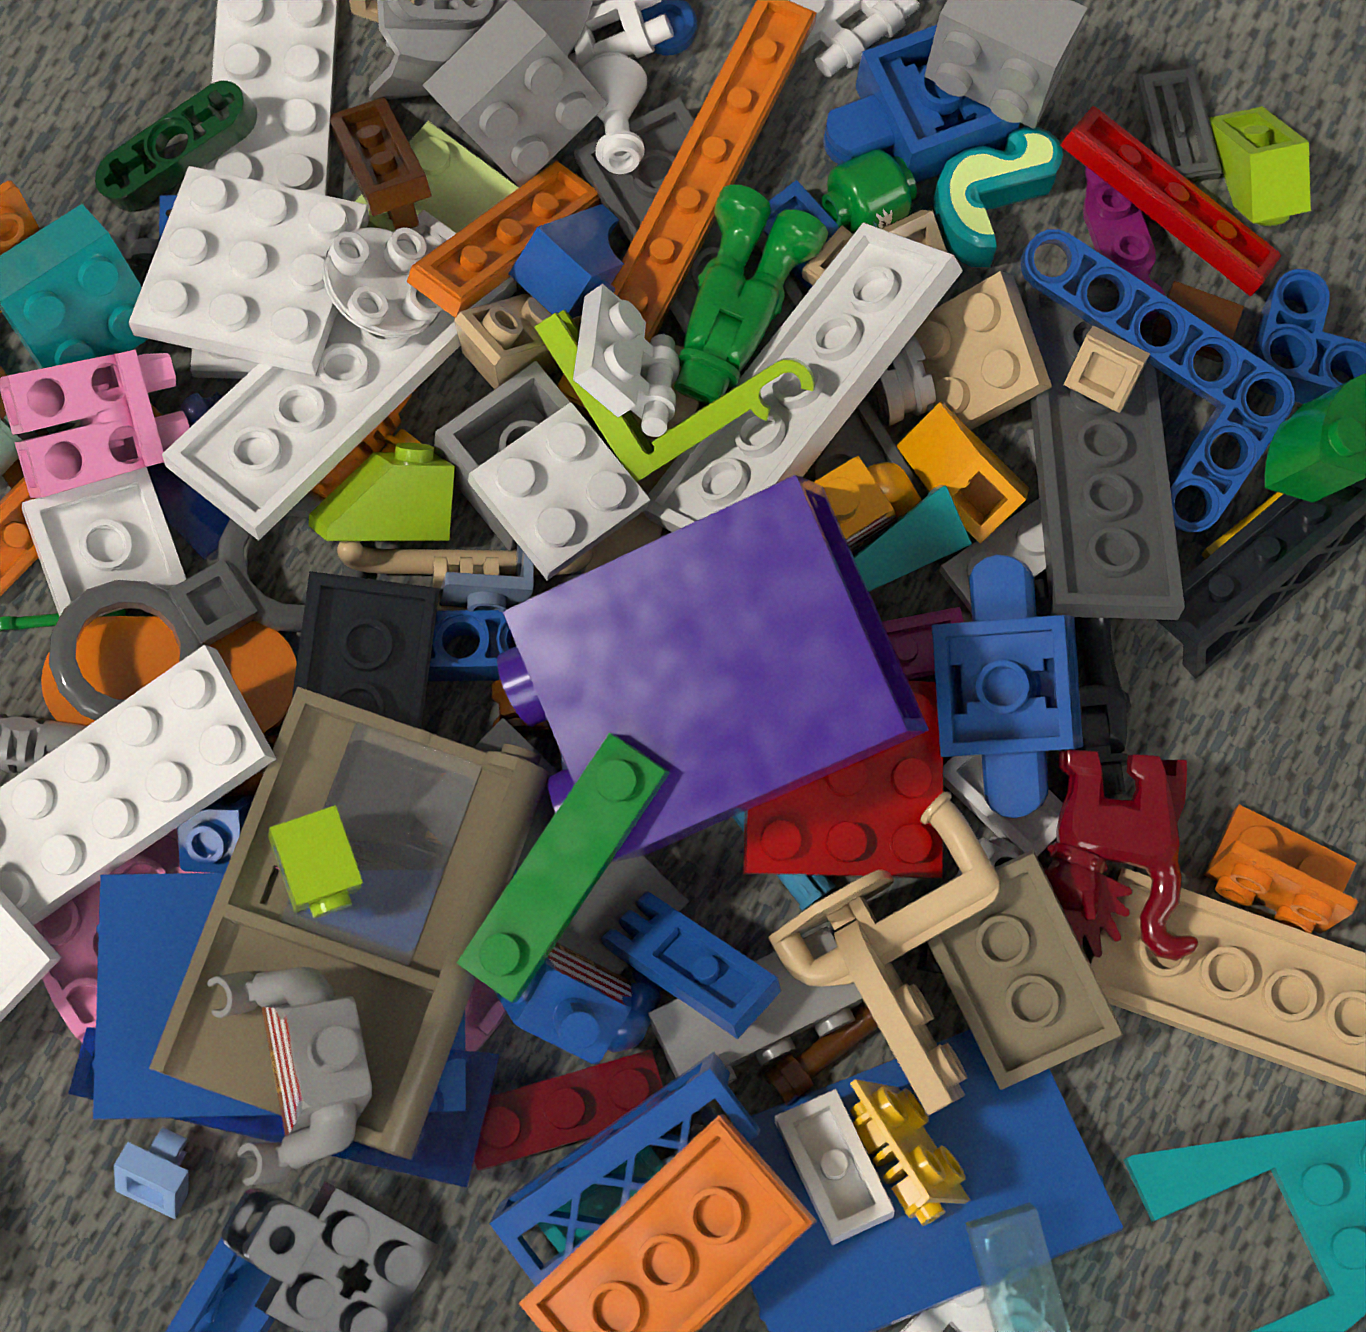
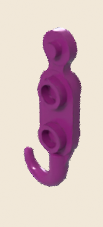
(1119, 231)

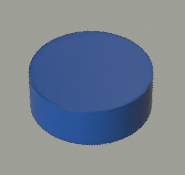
(682, 21)

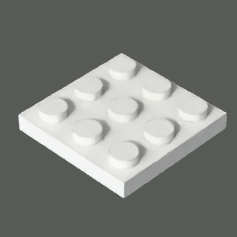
(245, 271)

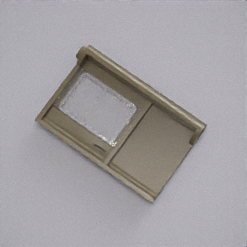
(434, 850)

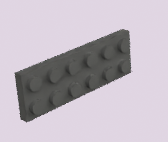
(1101, 481)

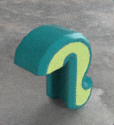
(987, 180)

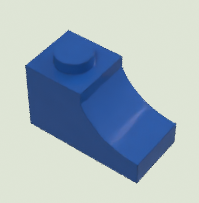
(569, 260)

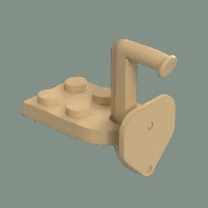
(869, 946)

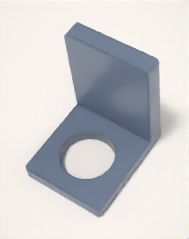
(489, 591)

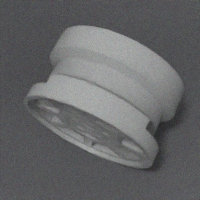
(904, 386)

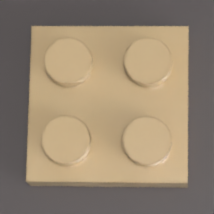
(983, 351)

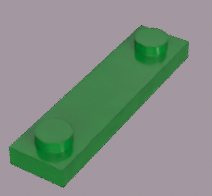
(563, 867)

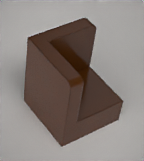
(1211, 309)

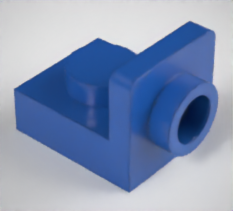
(212, 834)

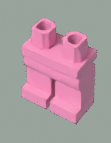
(114, 416)

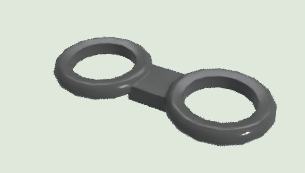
(195, 610)

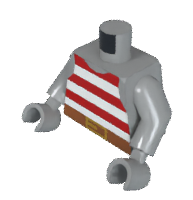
(314, 1061)

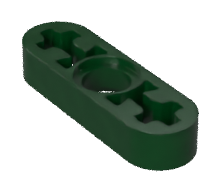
(200, 150)

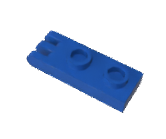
(693, 965)

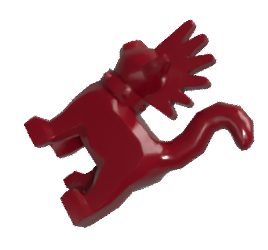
(1122, 831)

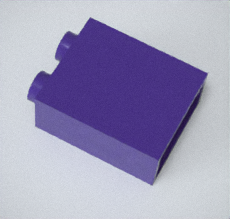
(722, 656)

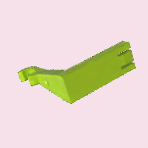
(626, 434)

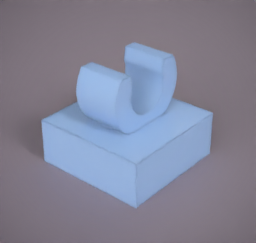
(155, 1175)

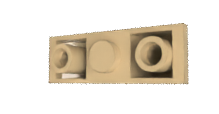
(503, 338)

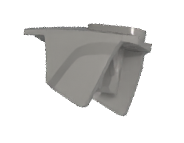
(434, 30)

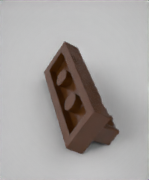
(381, 161)

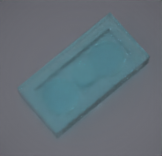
(1017, 1271)

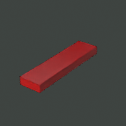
(1171, 200)

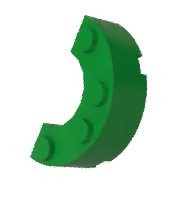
(1321, 445)

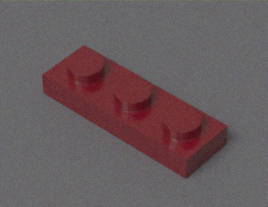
(564, 1109)

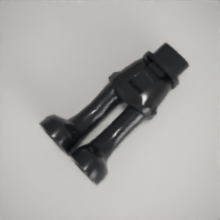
(1102, 700)

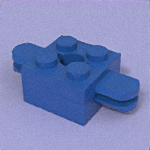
(904, 110)
(1007, 686)

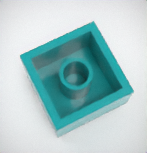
(69, 292)

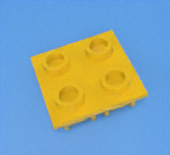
(898, 1119)

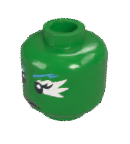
(869, 191)

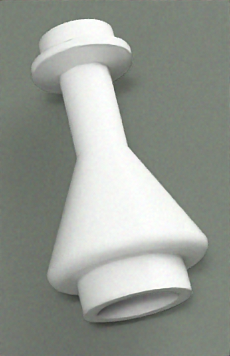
(621, 85)

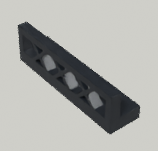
(1263, 571)

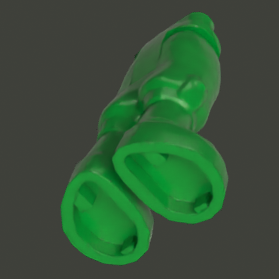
(735, 311)

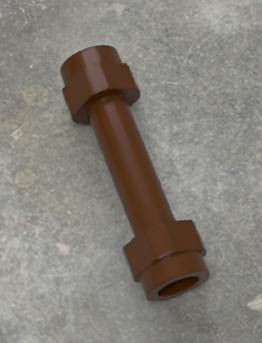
(794, 1075)

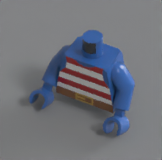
(584, 1006)

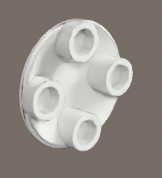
(369, 285)

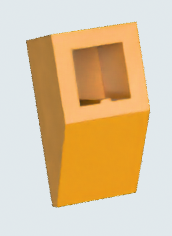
(951, 455)

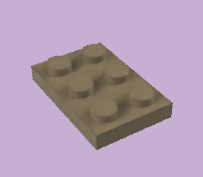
(1024, 978)

